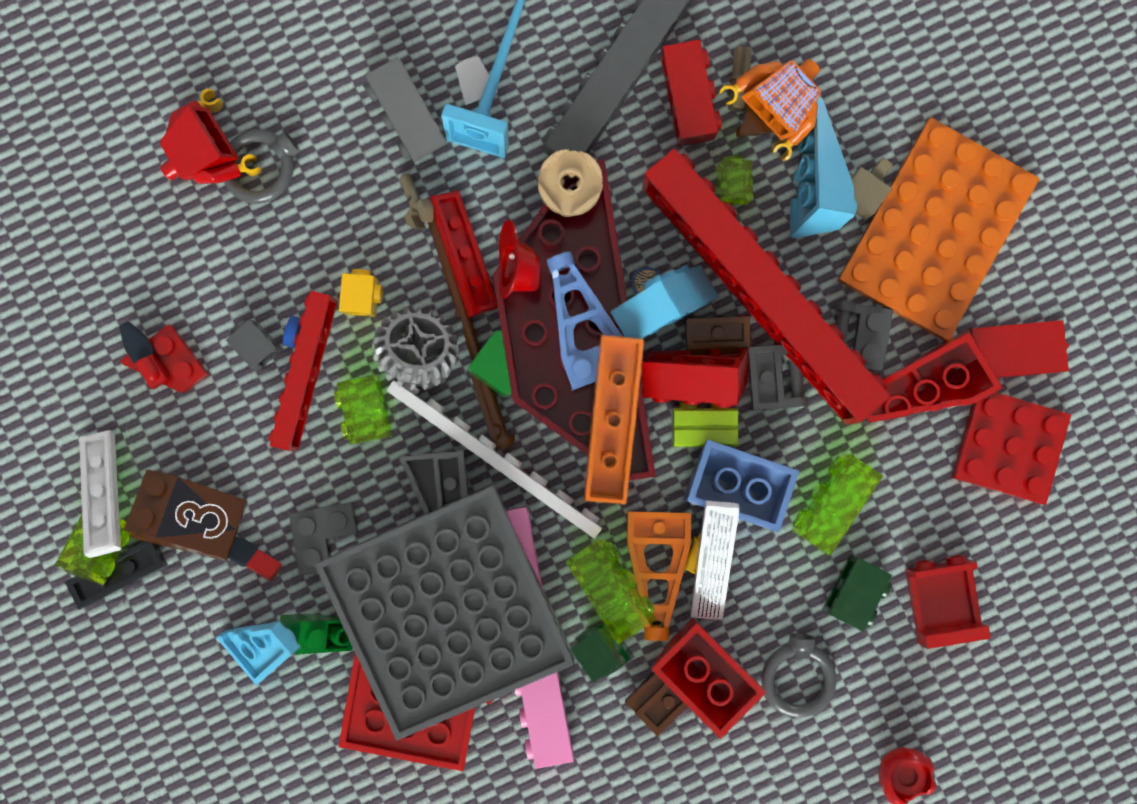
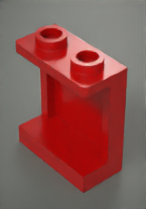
(945, 602)

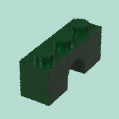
(600, 653)

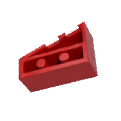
(695, 377)

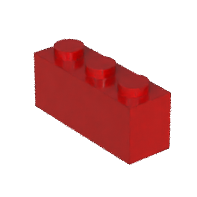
(690, 92)

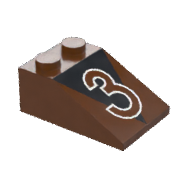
(185, 515)

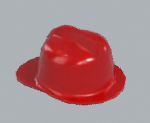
(518, 263)

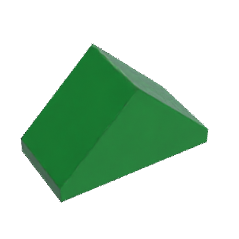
(491, 365)

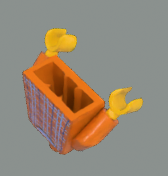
(782, 98)

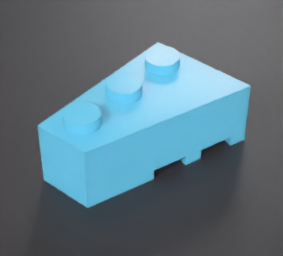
(665, 301)

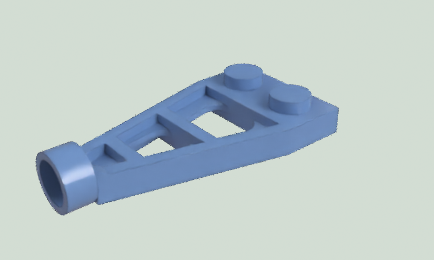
(579, 365)

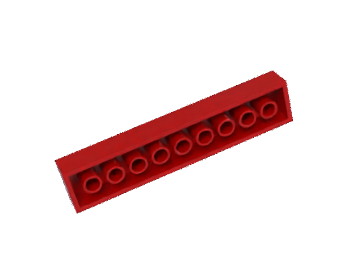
(763, 288)

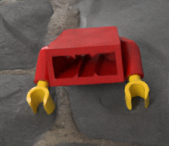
(199, 147)

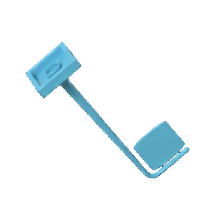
(477, 127)

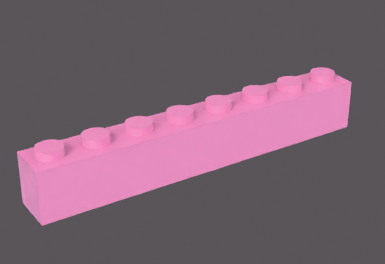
(543, 699)

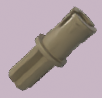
(741, 65)

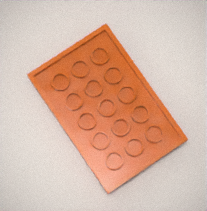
(938, 229)

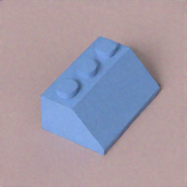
(742, 478)

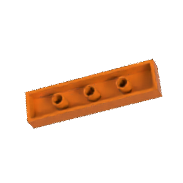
(613, 419)

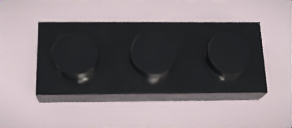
(129, 567)

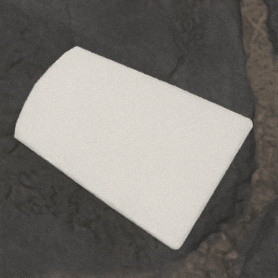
(472, 79)

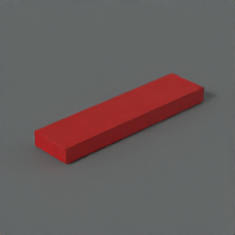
(463, 253)

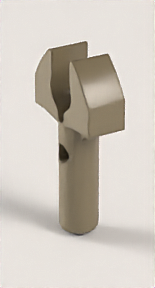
(420, 209)

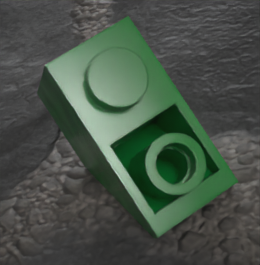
(317, 633)

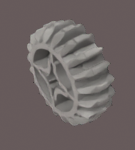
(403, 359)

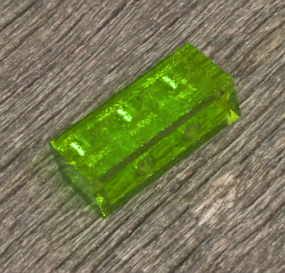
(836, 503)
(611, 590)

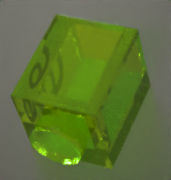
(734, 180)

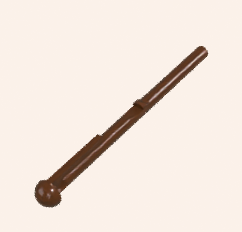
(485, 395)

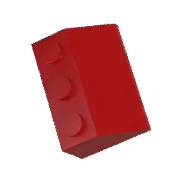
(707, 678)

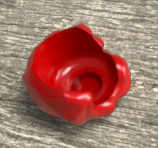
(905, 775)

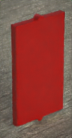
(1024, 348)

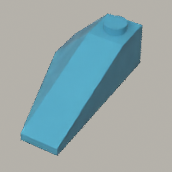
(825, 186)

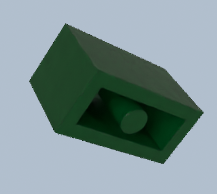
(858, 593)

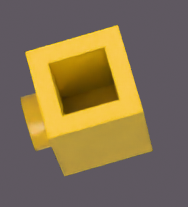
(360, 293)

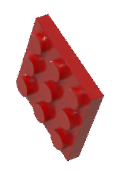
(1011, 447)

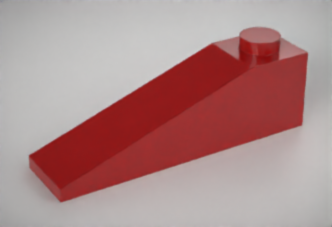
(939, 379)

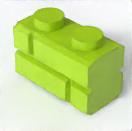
(695, 425)

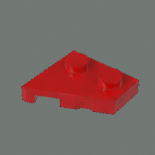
(176, 358)

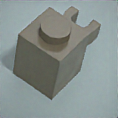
(869, 188)

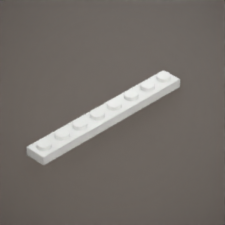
(507, 465)

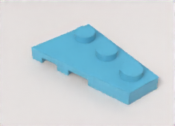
(259, 648)

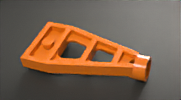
(659, 528)

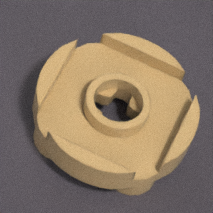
(573, 164)

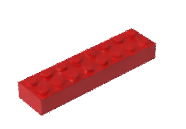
(303, 371)

